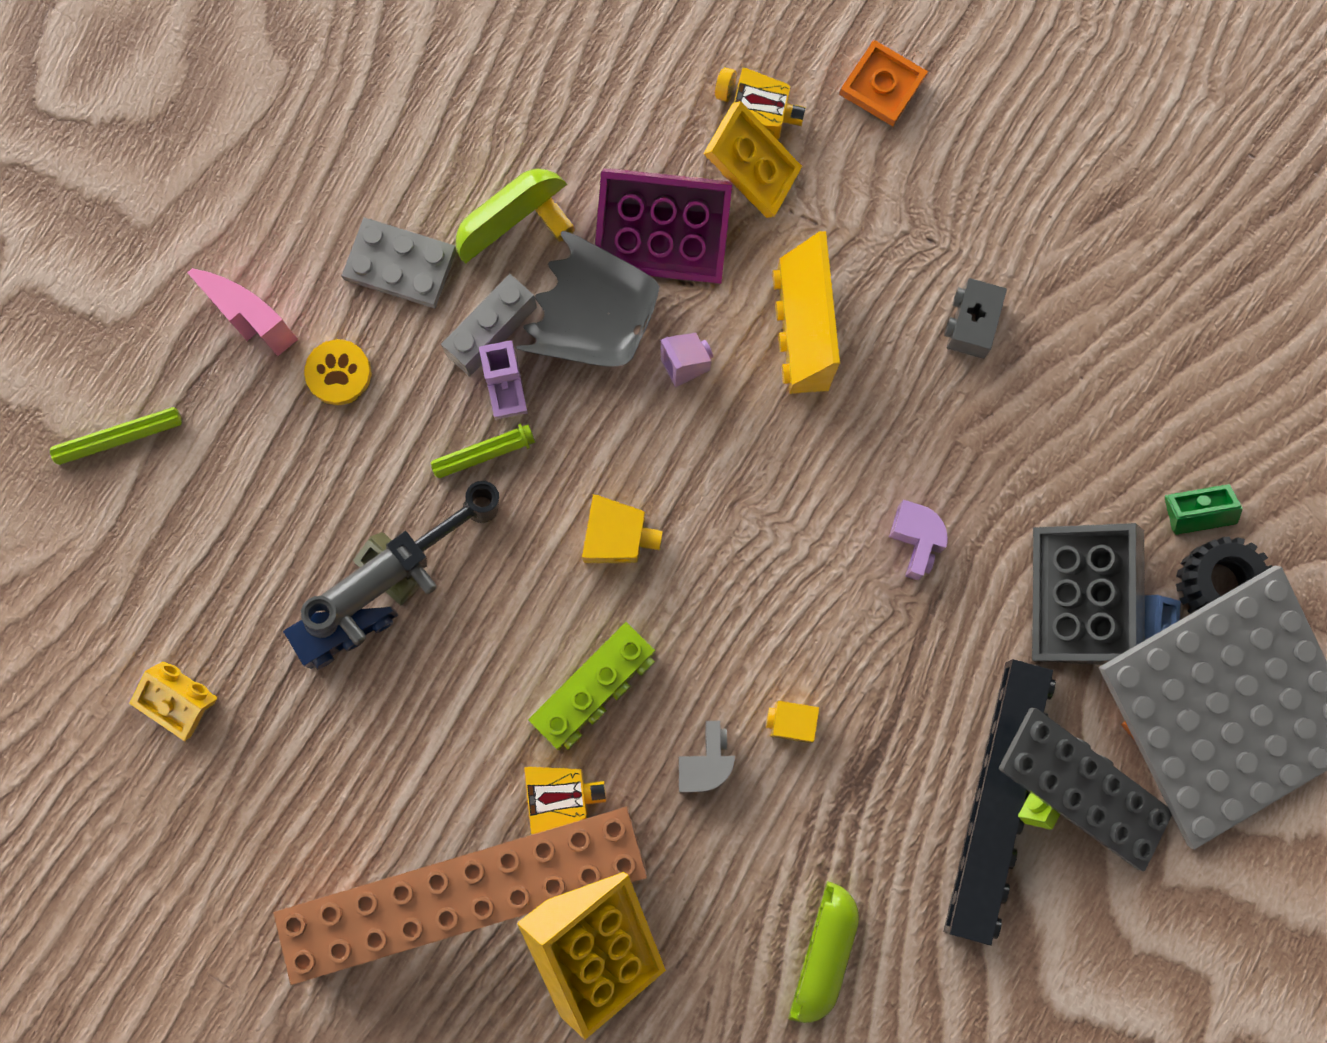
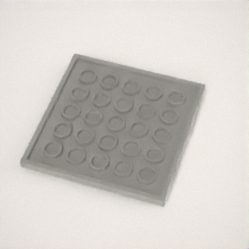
(1227, 705)

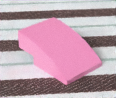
(245, 310)

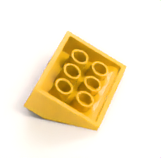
(807, 316)
(593, 951)

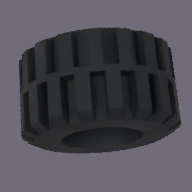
(1198, 567)

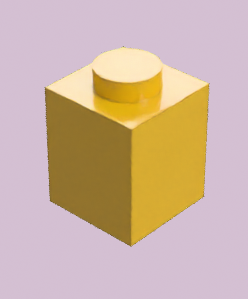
(792, 721)

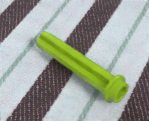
(483, 451)

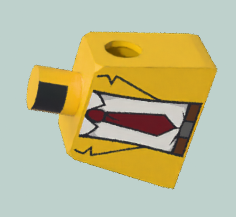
(768, 101)
(559, 796)

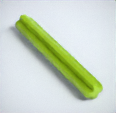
(115, 436)

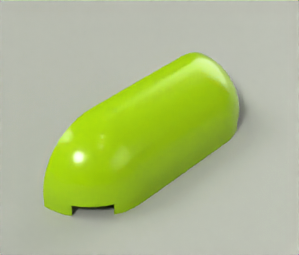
(505, 210)
(826, 956)

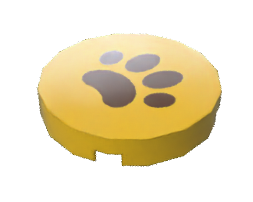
(337, 372)

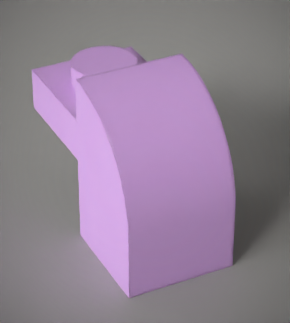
(503, 379)
(924, 530)

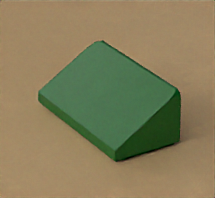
(1203, 509)

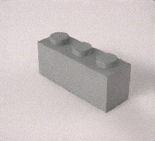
(489, 323)

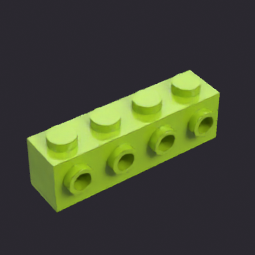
(592, 686)

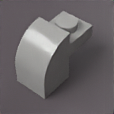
(707, 771)

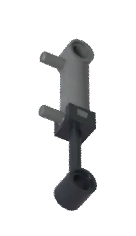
(400, 560)

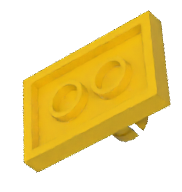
(753, 159)

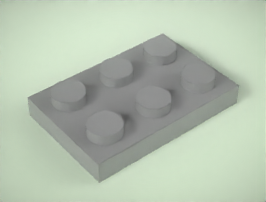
(399, 262)

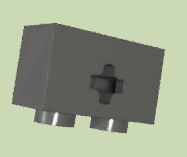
(986, 303)

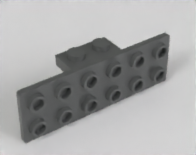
(1086, 789)

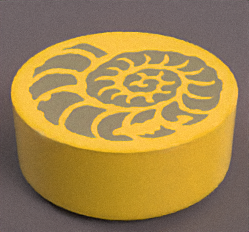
(725, 84)

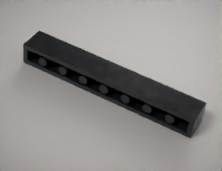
(994, 817)

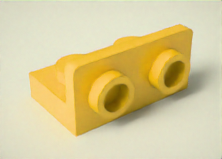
(172, 699)

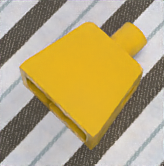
(617, 533)

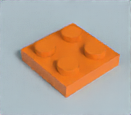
(883, 83)

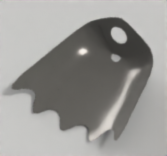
(577, 309)

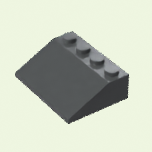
(1087, 592)

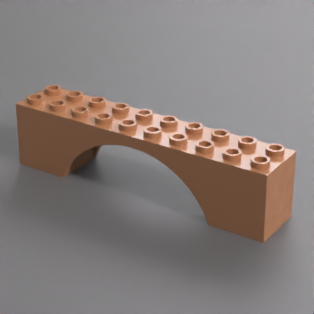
(454, 895)

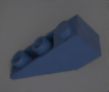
(320, 651)

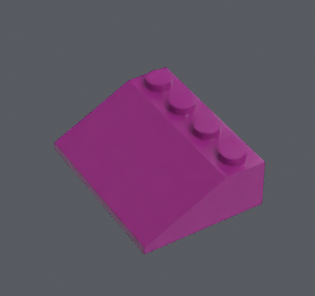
(665, 223)

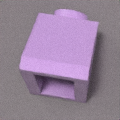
(685, 357)

